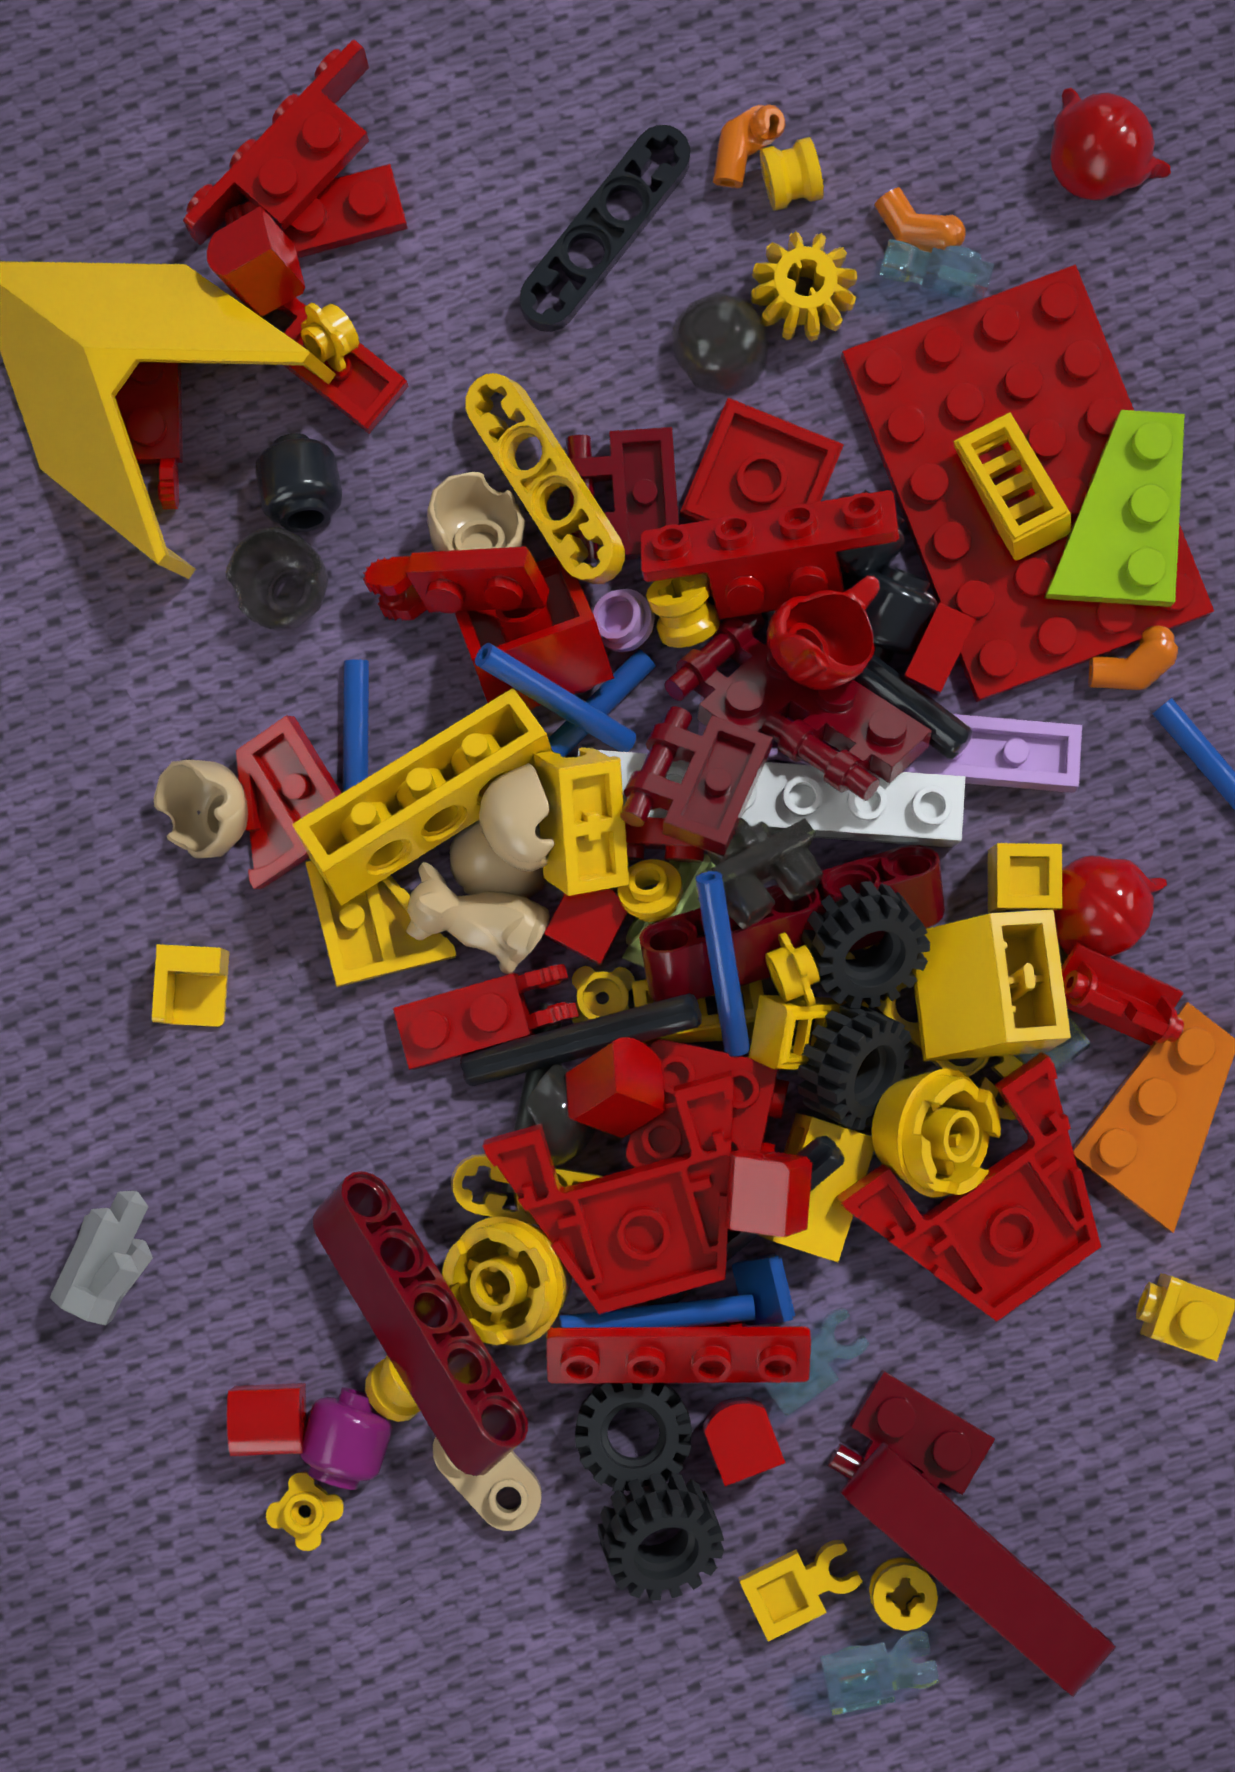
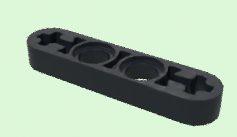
(598, 224)

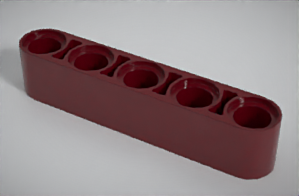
(677, 948)
(420, 1324)
(977, 1568)

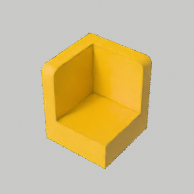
(1024, 877)
(190, 985)

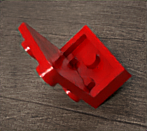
(755, 1099)

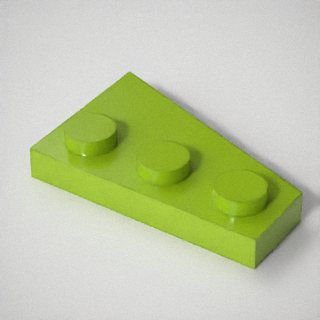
(1129, 521)

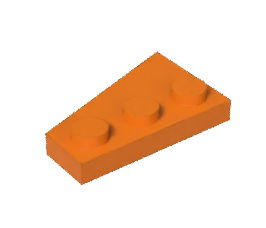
(1160, 1117)

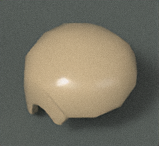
(473, 515)
(206, 788)
(510, 816)
(482, 870)

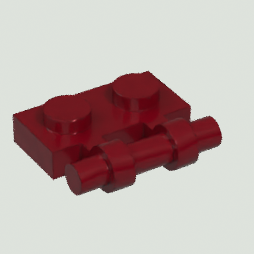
(641, 479)
(746, 695)
(858, 724)
(714, 788)
(918, 1430)

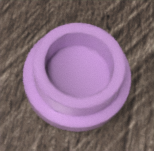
(623, 619)

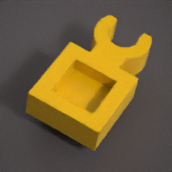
(787, 1592)

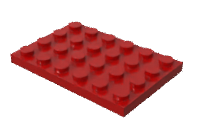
(1051, 367)

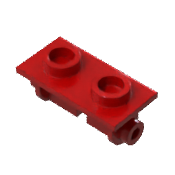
(1121, 997)

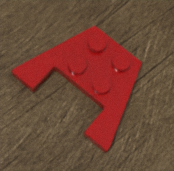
(641, 1227)
(1011, 1230)

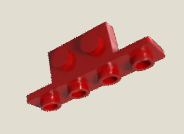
(294, 156)
(770, 554)
(678, 1354)

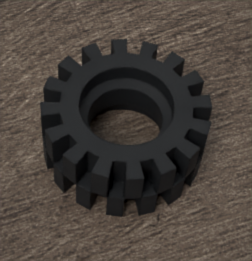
(885, 965)
(853, 1064)
(608, 1464)
(667, 1563)

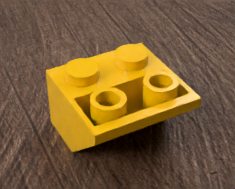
(992, 987)

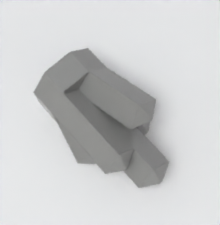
(104, 1260)

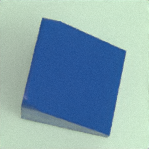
(768, 1284)

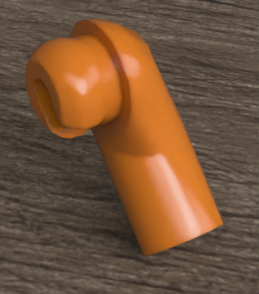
(742, 138)
(918, 229)
(1139, 669)

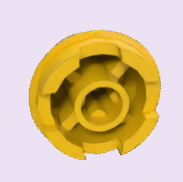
(936, 1131)
(507, 1280)

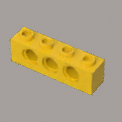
(418, 797)

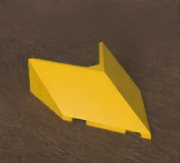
(77, 337)

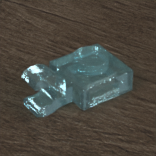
(869, 1675)

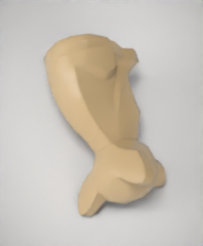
(486, 921)

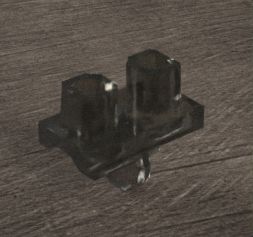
(758, 858)

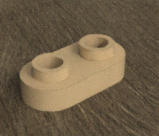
(482, 1489)

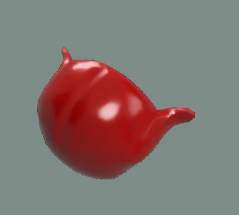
(1103, 146)
(824, 635)
(1104, 904)

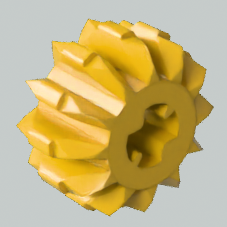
(825, 297)

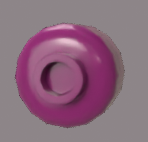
(345, 1439)

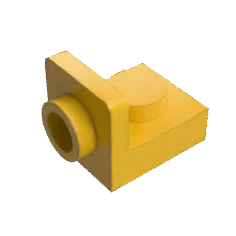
(1185, 1316)

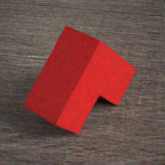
(939, 648)

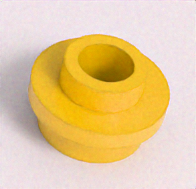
(656, 902)

